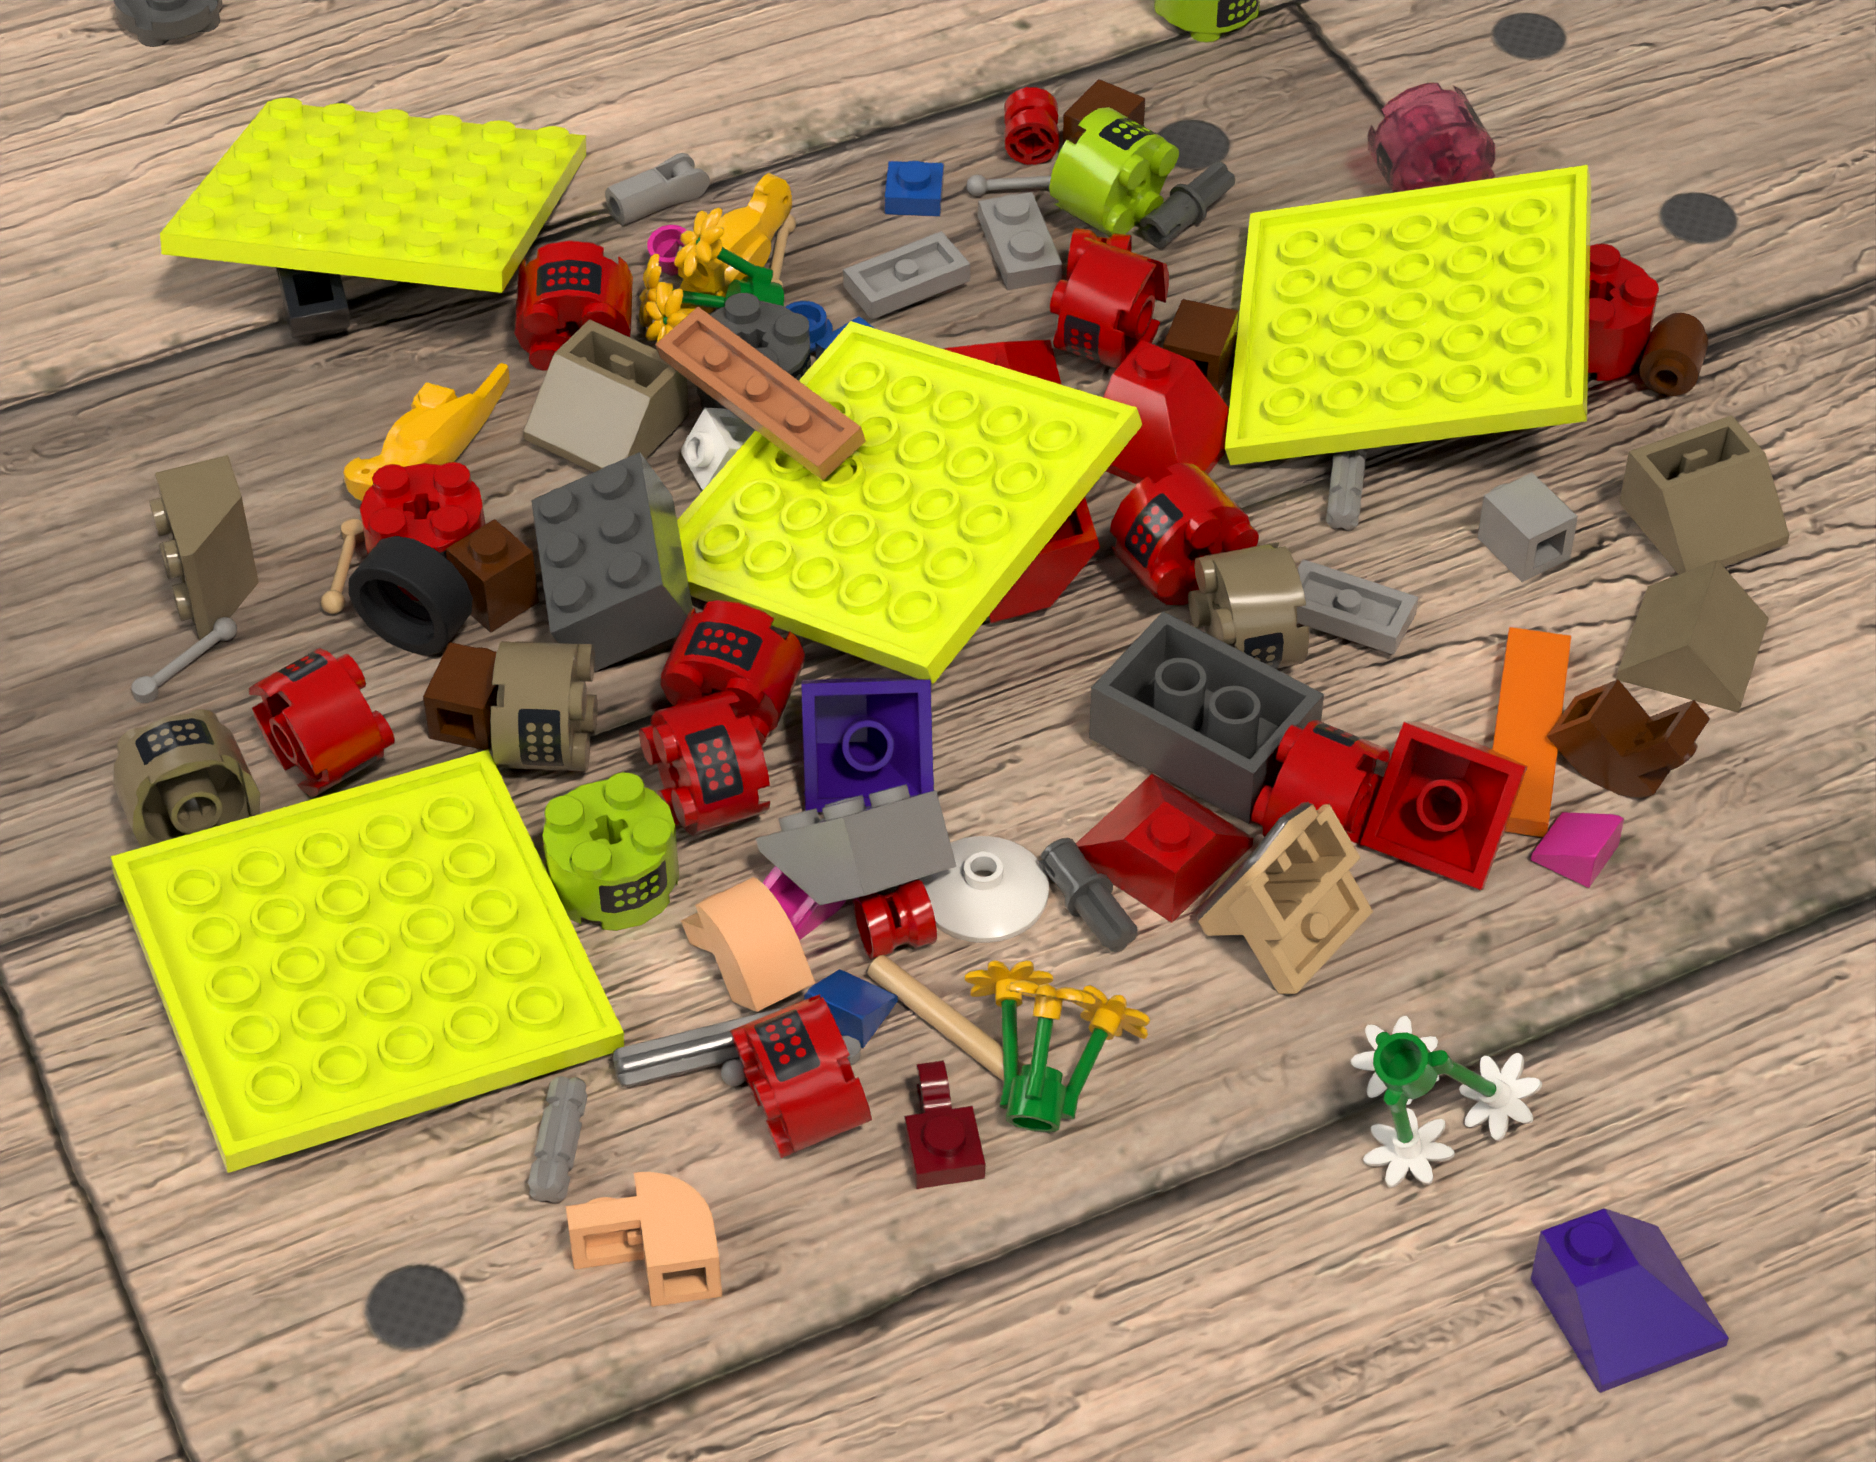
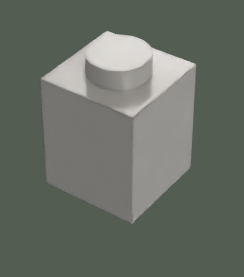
(1527, 526)

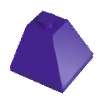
(865, 738)
(1622, 1297)

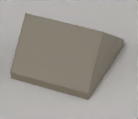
(1696, 638)

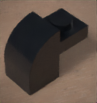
(313, 301)

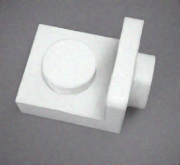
(713, 443)

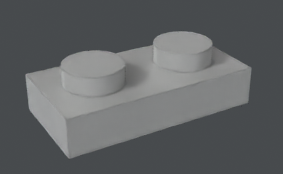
(1019, 240)
(906, 275)
(1354, 607)

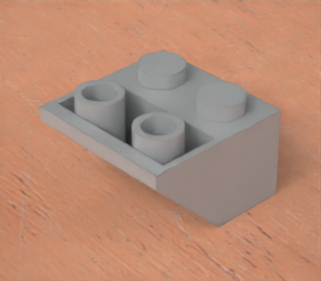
(860, 846)

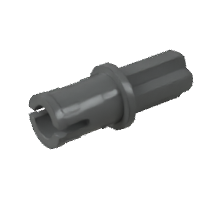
(1186, 205)
(1088, 894)

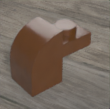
(1620, 745)

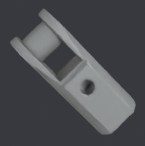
(656, 189)

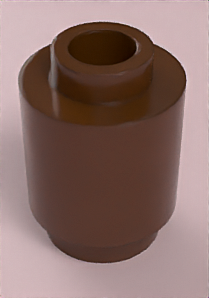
(1674, 354)

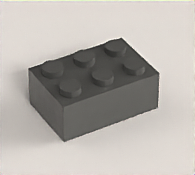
(612, 561)
(1199, 713)

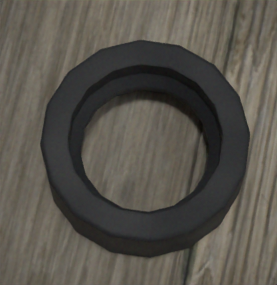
(425, 576)

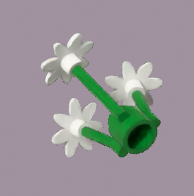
(1407, 1070)

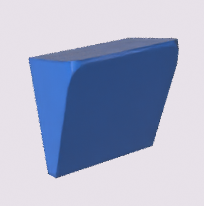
(854, 1004)

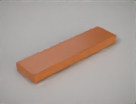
(1526, 713)

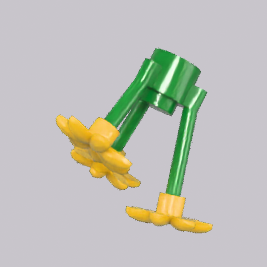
(663, 302)
(1037, 1097)

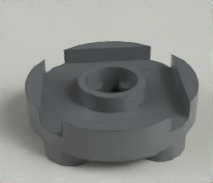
(167, 19)

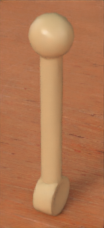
(777, 260)
(352, 533)

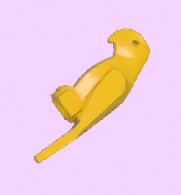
(746, 234)
(432, 431)

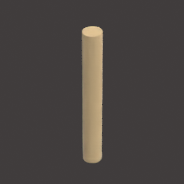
(939, 1014)

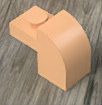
(751, 944)
(662, 1224)

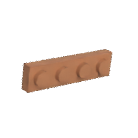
(761, 393)

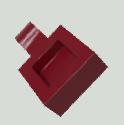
(941, 1139)

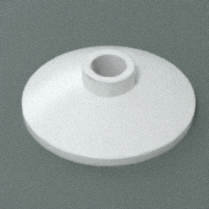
(993, 905)

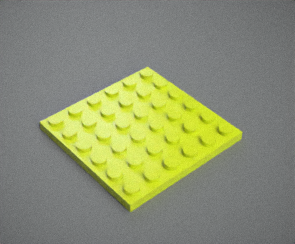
(378, 195)
(1413, 317)
(919, 524)
(363, 958)

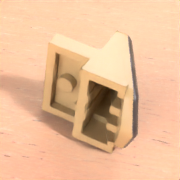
(1291, 897)

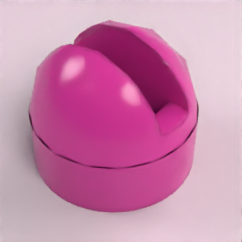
(666, 243)

